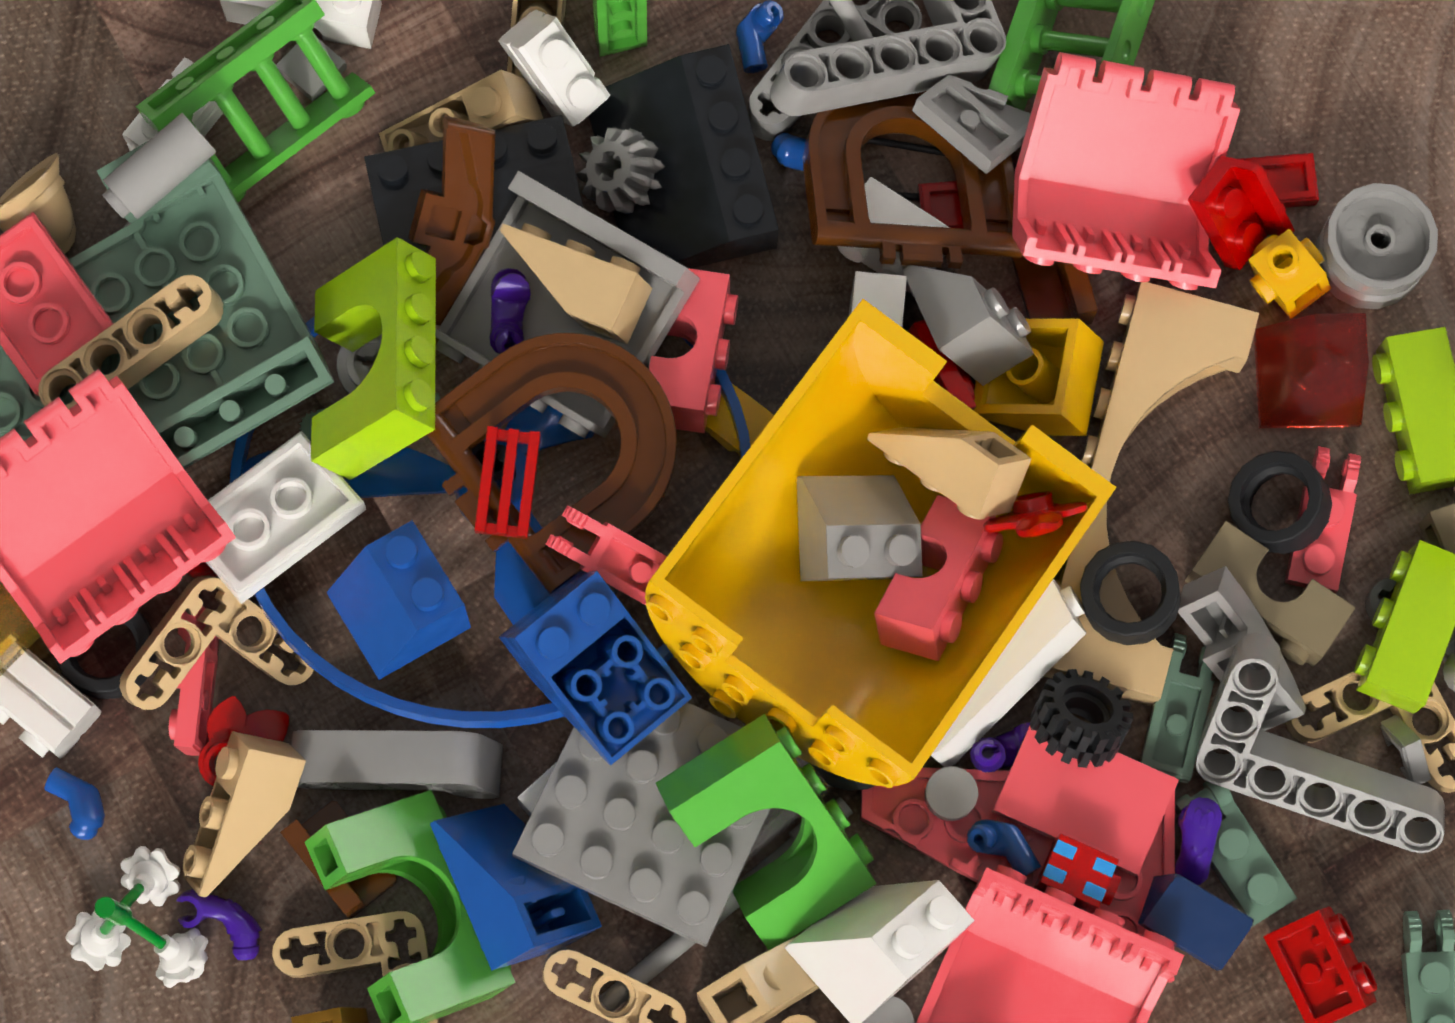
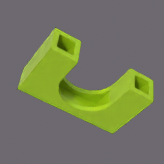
(395, 402)

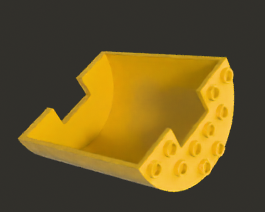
(812, 649)

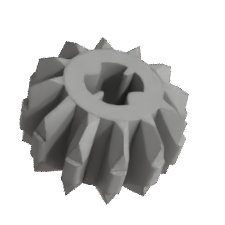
(620, 170)

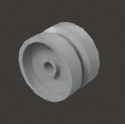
(1377, 245)

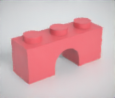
(691, 377)
(928, 611)

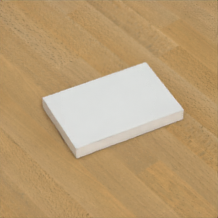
(279, 516)

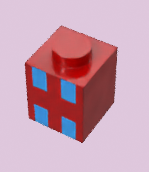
(1080, 872)

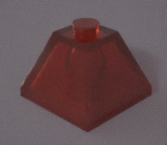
(1312, 371)

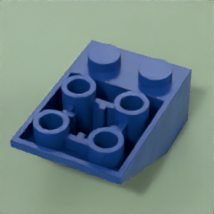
(596, 665)
(510, 903)

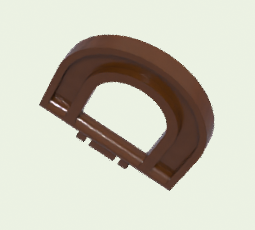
(839, 197)
(547, 367)

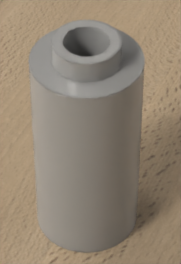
(157, 168)

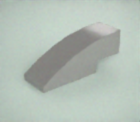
(1220, 617)

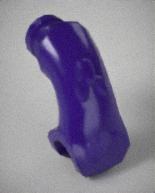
(508, 302)
(998, 752)
(1199, 829)
(238, 922)

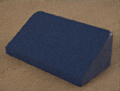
(1194, 919)

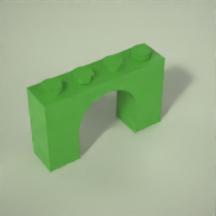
(760, 772)
(402, 843)

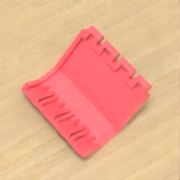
(1114, 170)
(96, 516)
(1046, 961)

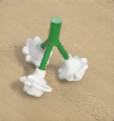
(100, 936)

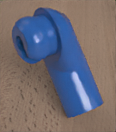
(754, 32)

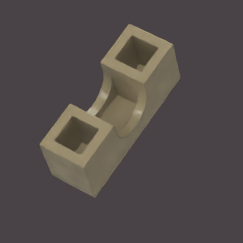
(1299, 626)

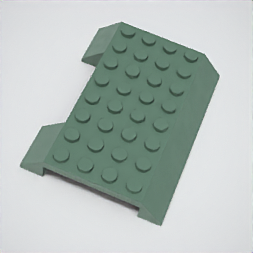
(234, 374)

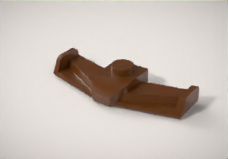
(459, 219)

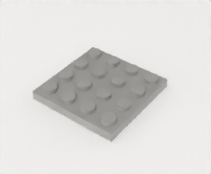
(617, 839)

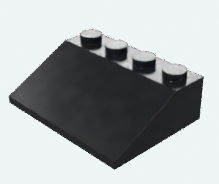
(532, 147)
(713, 180)

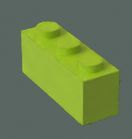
(1420, 406)
(1412, 629)

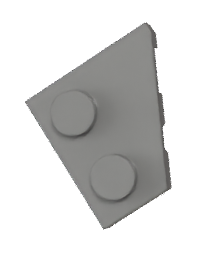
(973, 120)

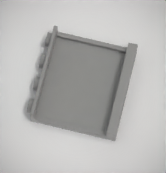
(469, 320)

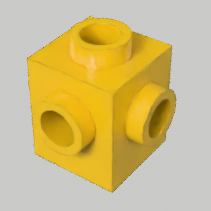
(1288, 272)

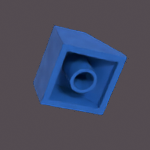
(398, 601)

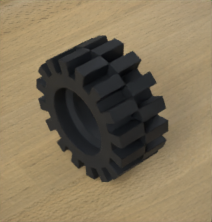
(1071, 736)

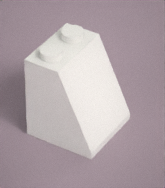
(878, 943)

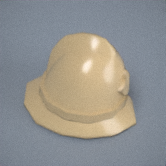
(44, 194)

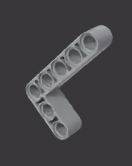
(962, 41)
(1303, 765)

